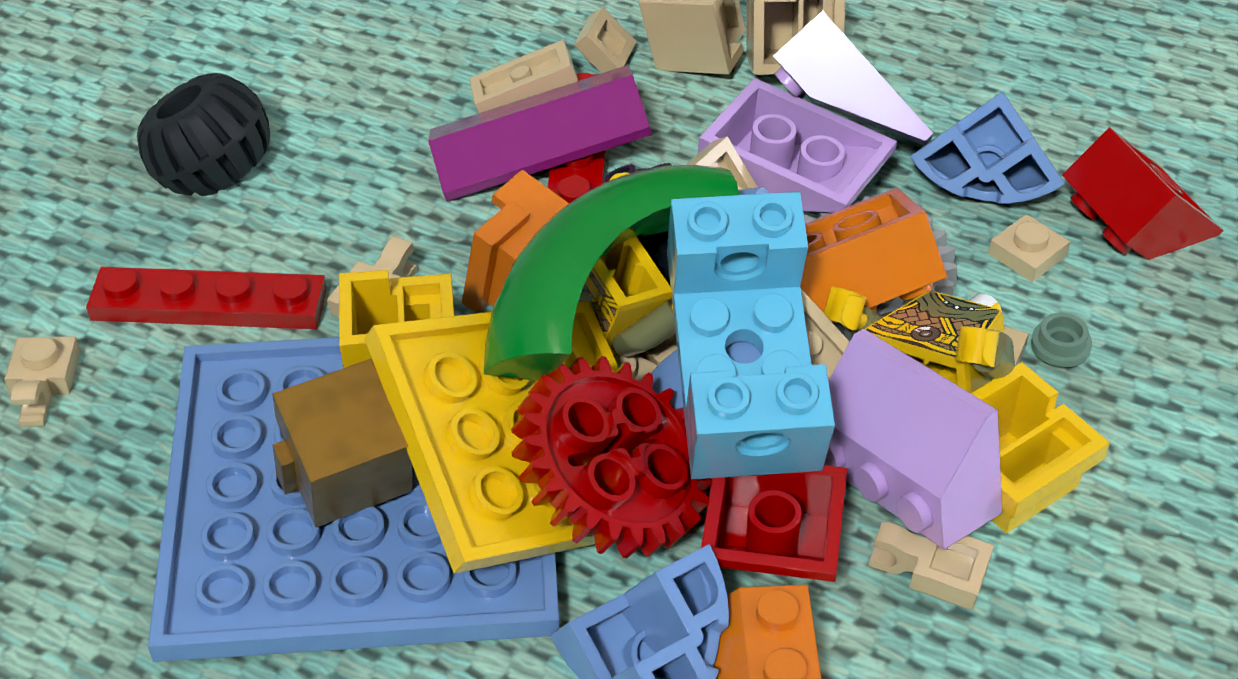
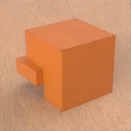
(497, 243)

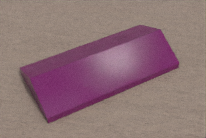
(538, 132)

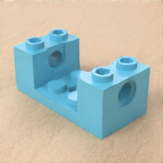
(736, 280)

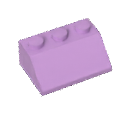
(914, 441)

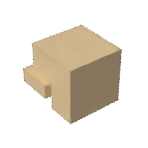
(775, 22)
(694, 34)

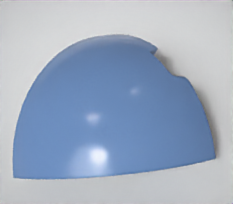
(989, 157)
(654, 630)

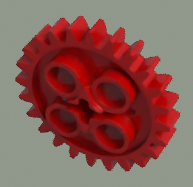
(623, 485)

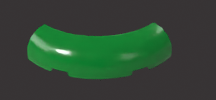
(540, 296)

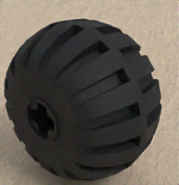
(203, 135)

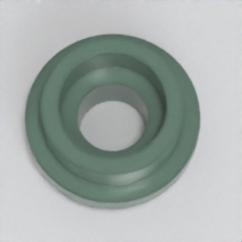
(1062, 340)

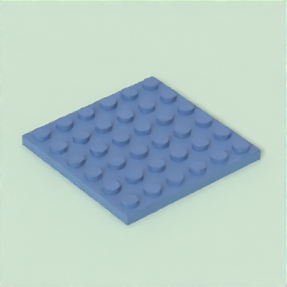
(256, 576)

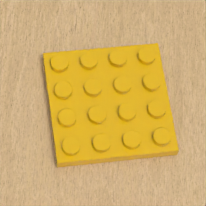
(463, 437)

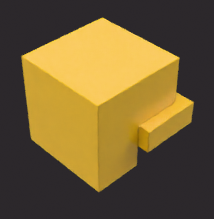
(370, 300)
(1038, 445)

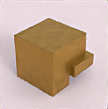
(340, 443)

